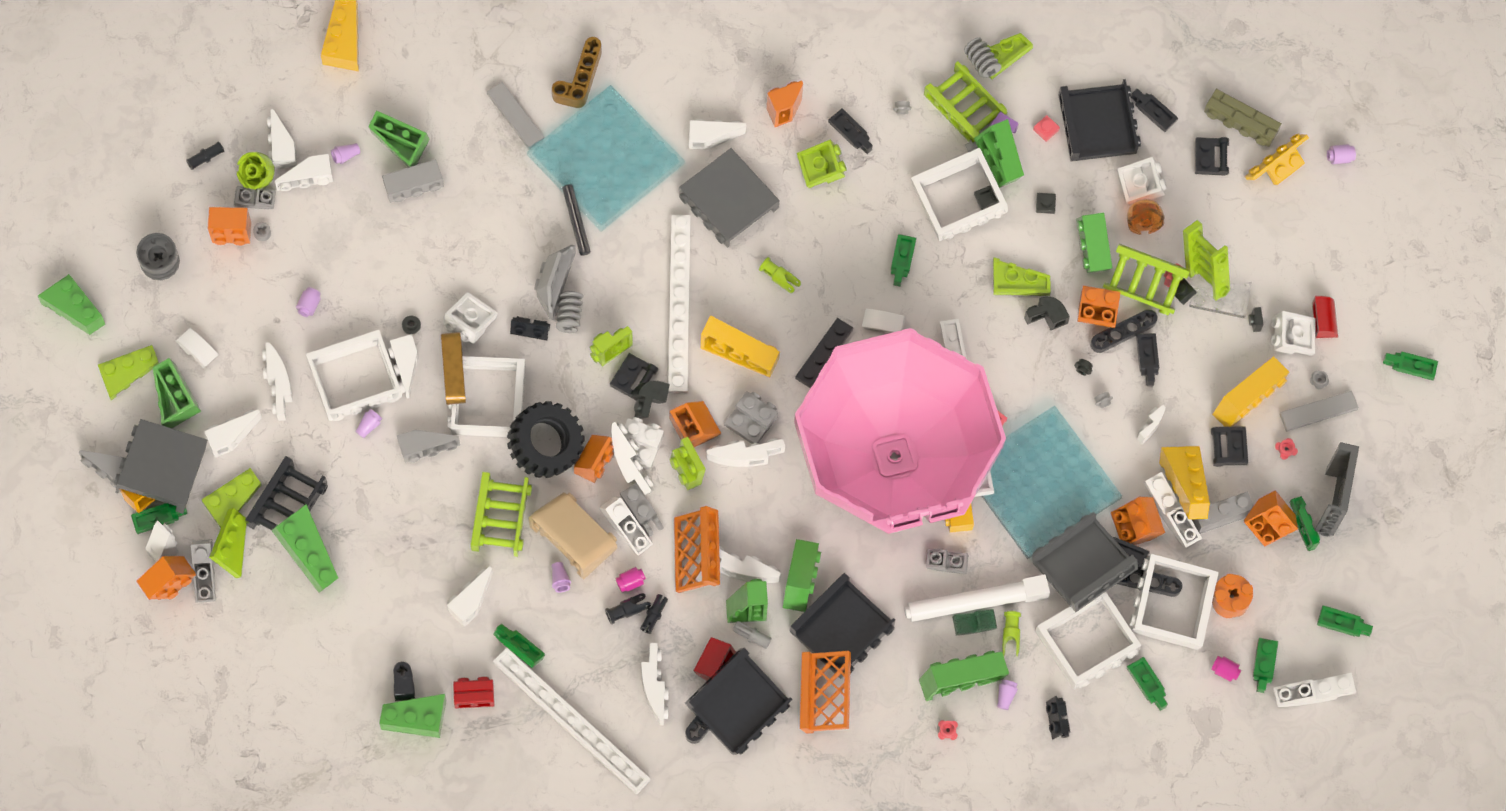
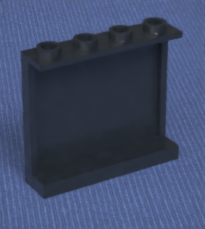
(1099, 122)
(842, 622)
(738, 702)

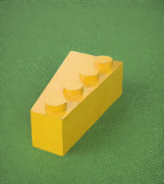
(341, 39)
(738, 347)
(1251, 392)
(1186, 473)

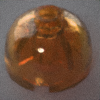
(1145, 216)

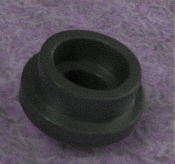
(411, 329)
(1083, 367)

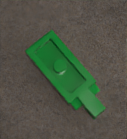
(902, 258)
(1412, 364)
(147, 518)
(1304, 524)
(1343, 622)
(519, 645)
(1264, 663)
(1148, 682)

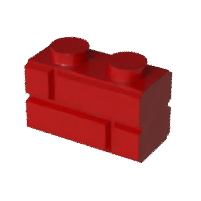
(473, 693)

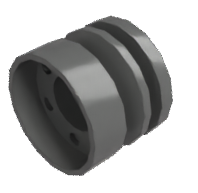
(162, 247)

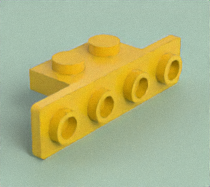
(1282, 162)

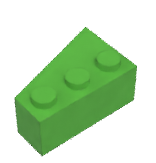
(399, 138)
(1000, 153)
(1094, 242)
(71, 303)
(174, 396)
(800, 575)
(748, 603)
(415, 716)

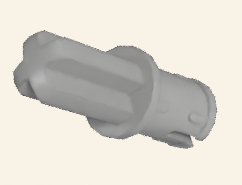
(752, 634)

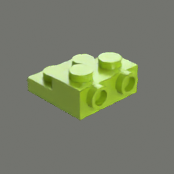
(821, 163)
(607, 347)
(687, 464)

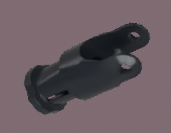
(627, 608)

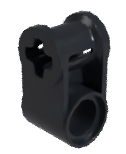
(403, 685)

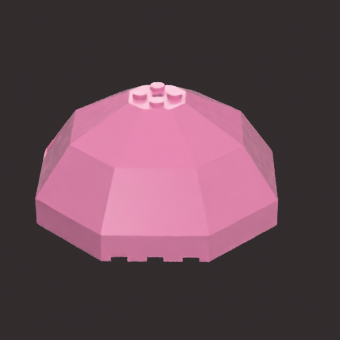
(905, 400)

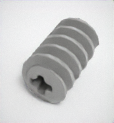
(982, 58)
(567, 311)

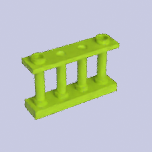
(947, 106)
(1143, 260)
(1206, 260)
(486, 485)

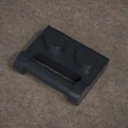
(1206, 156)
(629, 372)
(1236, 446)

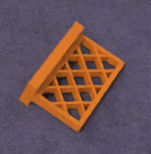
(708, 547)
(809, 696)

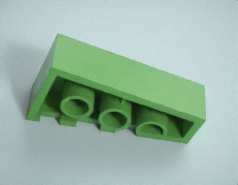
(305, 546)
(963, 674)

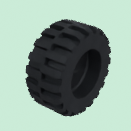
(562, 422)

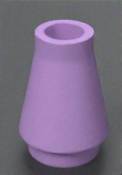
(343, 153)
(368, 423)
(560, 579)
(1007, 691)

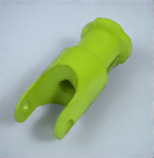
(779, 275)
(1011, 630)

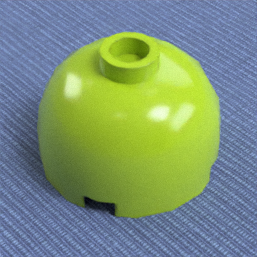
(255, 170)

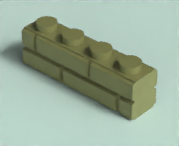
(1242, 118)

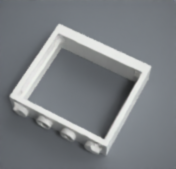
(947, 169)
(345, 348)
(490, 364)
(1204, 607)
(1099, 670)

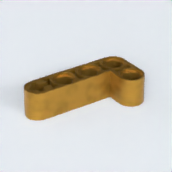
(582, 72)
(453, 368)

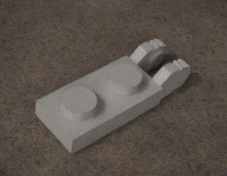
(640, 508)

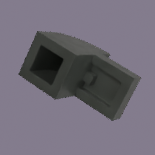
(1051, 310)
(647, 393)

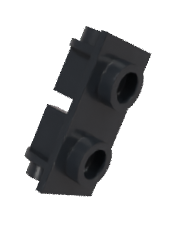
(522, 327)
(1057, 726)

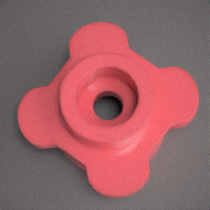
(1284, 454)
(951, 725)

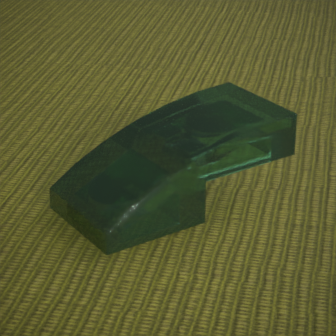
(974, 622)

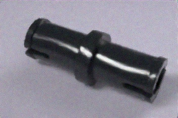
(205, 155)
(654, 613)

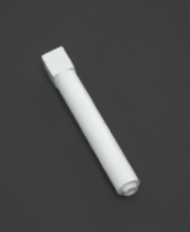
(1027, 590)

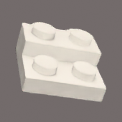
(1142, 180)
(469, 318)
(1293, 333)
(647, 438)

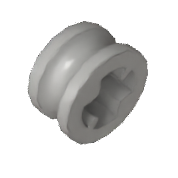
(264, 237)

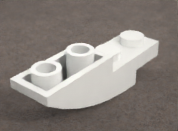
(278, 378)
(625, 451)
(739, 456)
(1172, 511)
(748, 569)
(655, 690)
(1314, 691)

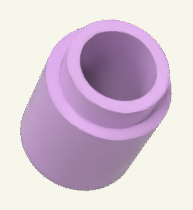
(1341, 154)
(308, 302)

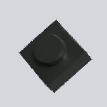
(985, 197)
(1045, 203)
(1184, 291)
(1256, 319)

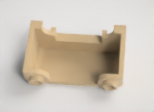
(573, 533)

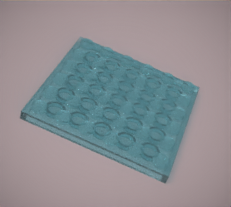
(607, 157)
(1046, 482)

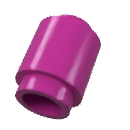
(630, 579)
(1226, 668)

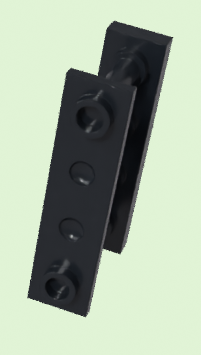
(276, 486)

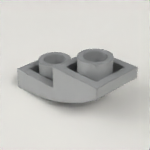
(254, 198)
(947, 561)

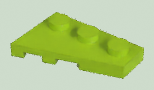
(1010, 50)
(1014, 280)
(126, 369)
(232, 495)
(230, 543)

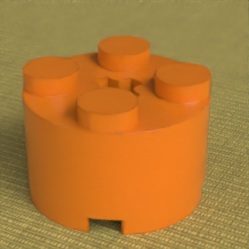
(1239, 588)

